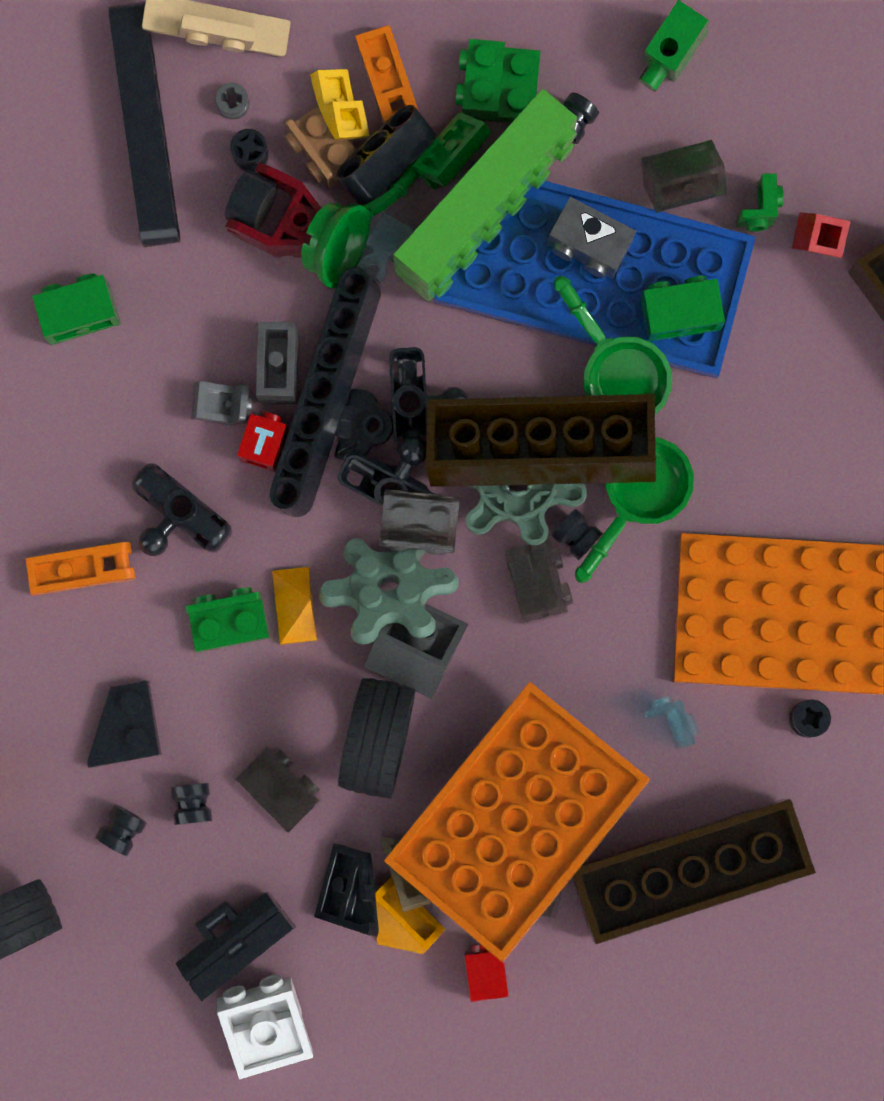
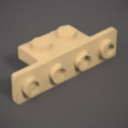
(217, 25)

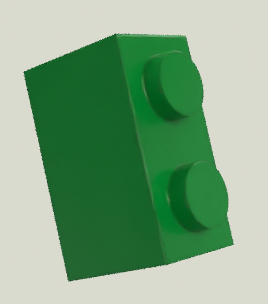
(76, 308)
(682, 308)

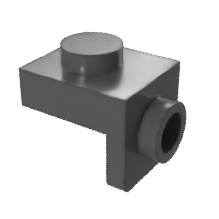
(221, 403)

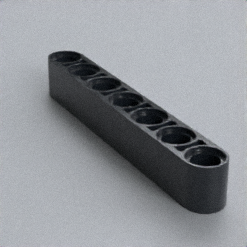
(144, 126)
(328, 409)

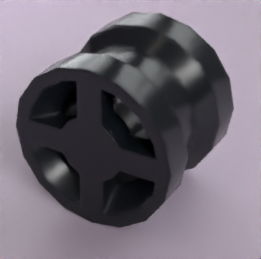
(249, 142)
(803, 721)

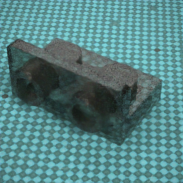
(419, 522)
(279, 788)

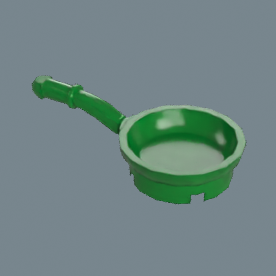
(342, 231)
(620, 363)
(644, 501)

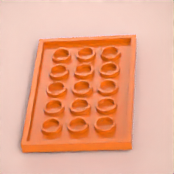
(780, 614)
(516, 821)

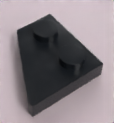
(126, 727)
(349, 891)

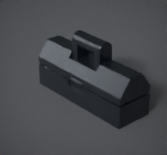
(223, 957)

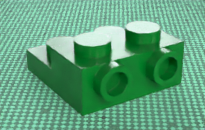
(497, 80)

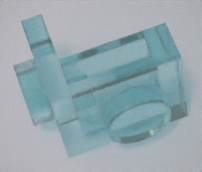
(681, 724)

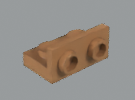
(319, 146)

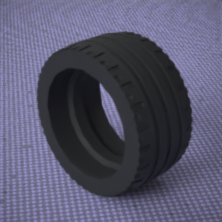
(376, 737)
(26, 917)

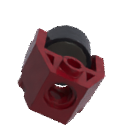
(252, 202)

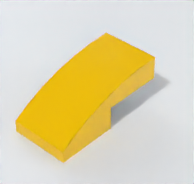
(336, 102)

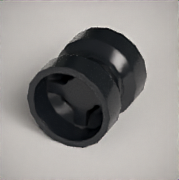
(585, 112)
(577, 534)
(191, 803)
(120, 830)

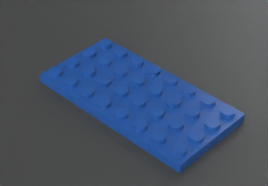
(518, 269)

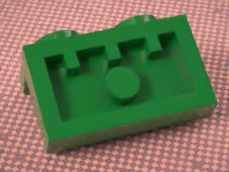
(451, 150)
(227, 620)

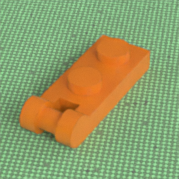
(384, 69)
(79, 569)

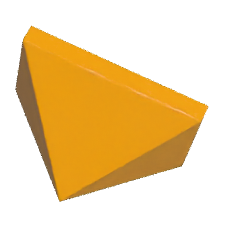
(294, 605)
(402, 930)

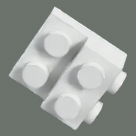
(264, 1026)

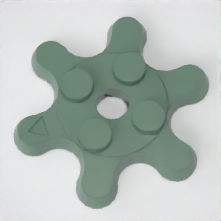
(522, 508)
(381, 607)

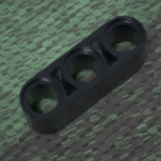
(386, 154)

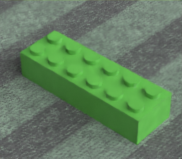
(486, 196)

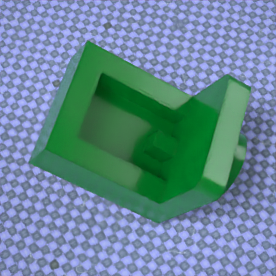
(769, 199)

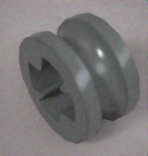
(223, 92)

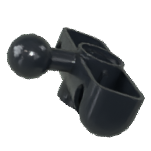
(408, 384)
(377, 473)
(163, 495)

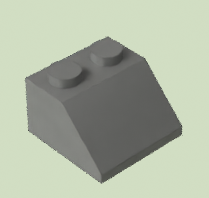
(415, 660)

